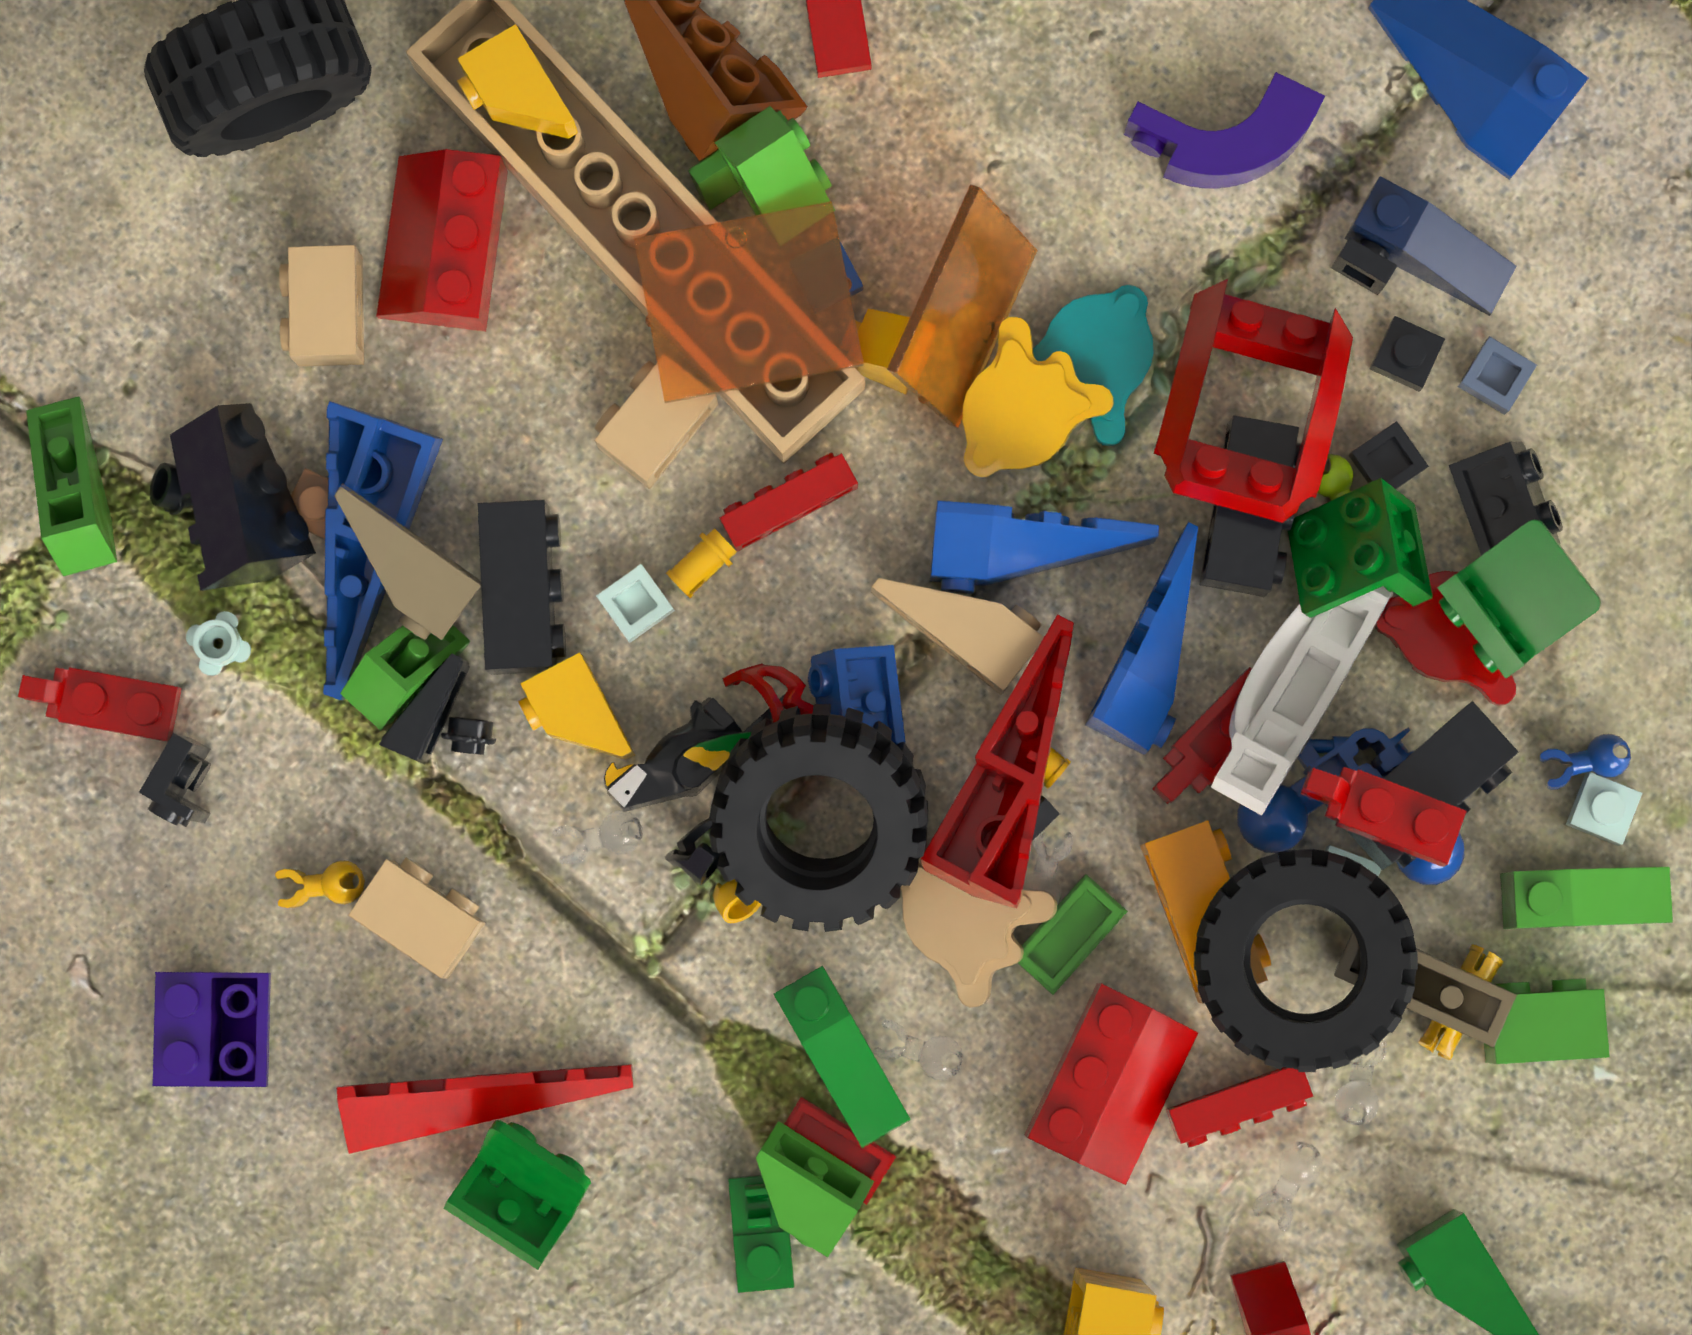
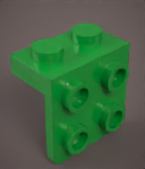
(1519, 598)
(519, 1193)

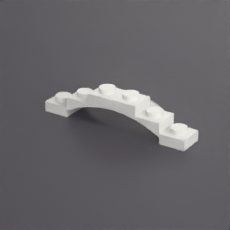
(1290, 695)

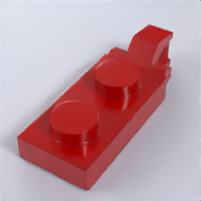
(106, 702)
(1201, 748)
(1387, 813)

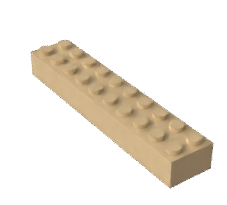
(605, 194)

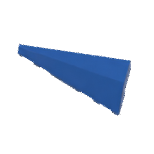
(390, 470)

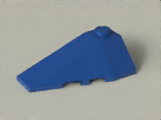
(1483, 73)
(989, 546)
(1144, 678)

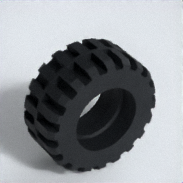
(255, 73)
(808, 886)
(1323, 1037)

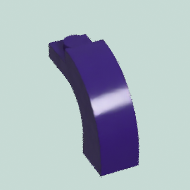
(1230, 154)

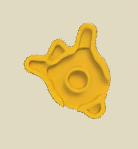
(1025, 407)

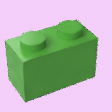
(772, 165)
(1552, 1024)

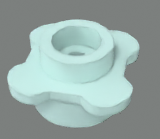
(203, 638)

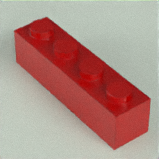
(788, 502)
(1238, 1103)

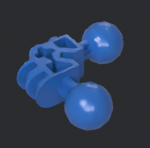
(1287, 813)

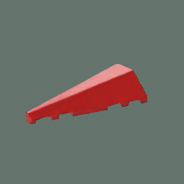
(993, 819)
(408, 1110)

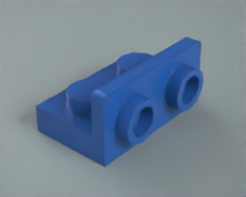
(862, 681)

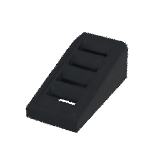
(423, 720)

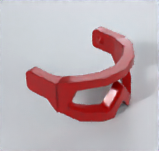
(754, 676)

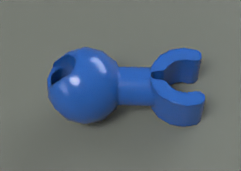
(1597, 758)

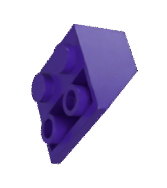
(211, 1029)

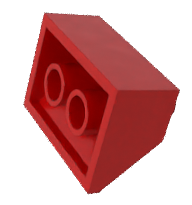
(443, 239)
(1111, 1083)

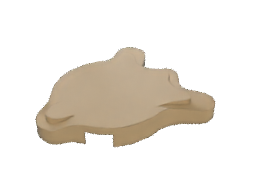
(967, 932)

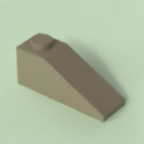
(415, 575)
(1445, 994)

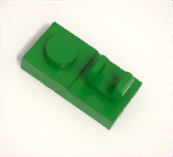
(760, 1245)

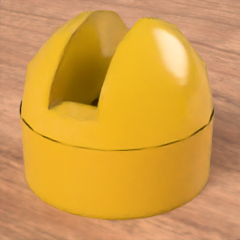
(729, 905)

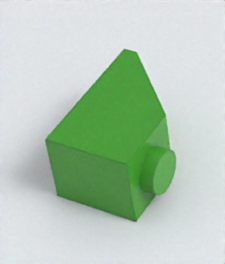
(397, 671)
(810, 1188)

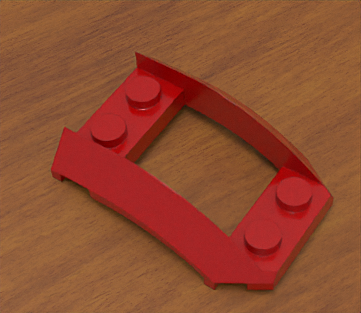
(1269, 336)

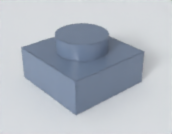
(1497, 375)

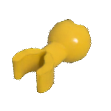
(334, 883)

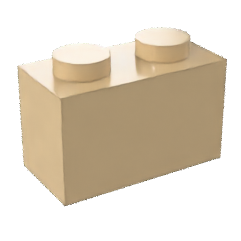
(324, 305)
(648, 432)
(418, 917)

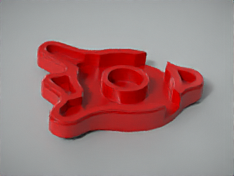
(1438, 646)

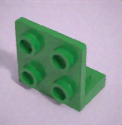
(1357, 547)

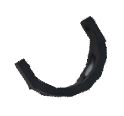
(696, 862)

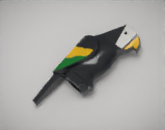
(681, 761)

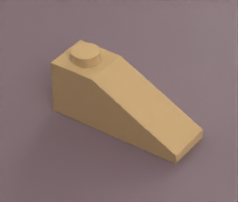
(971, 630)

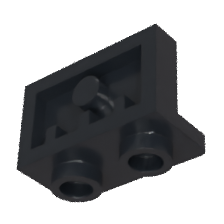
(1503, 493)
(176, 770)

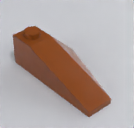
(705, 73)

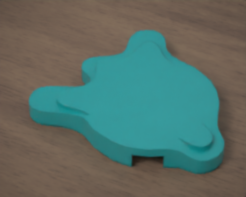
(1108, 348)

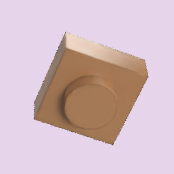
(312, 500)

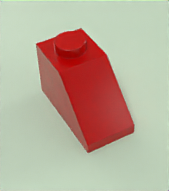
(1269, 1301)

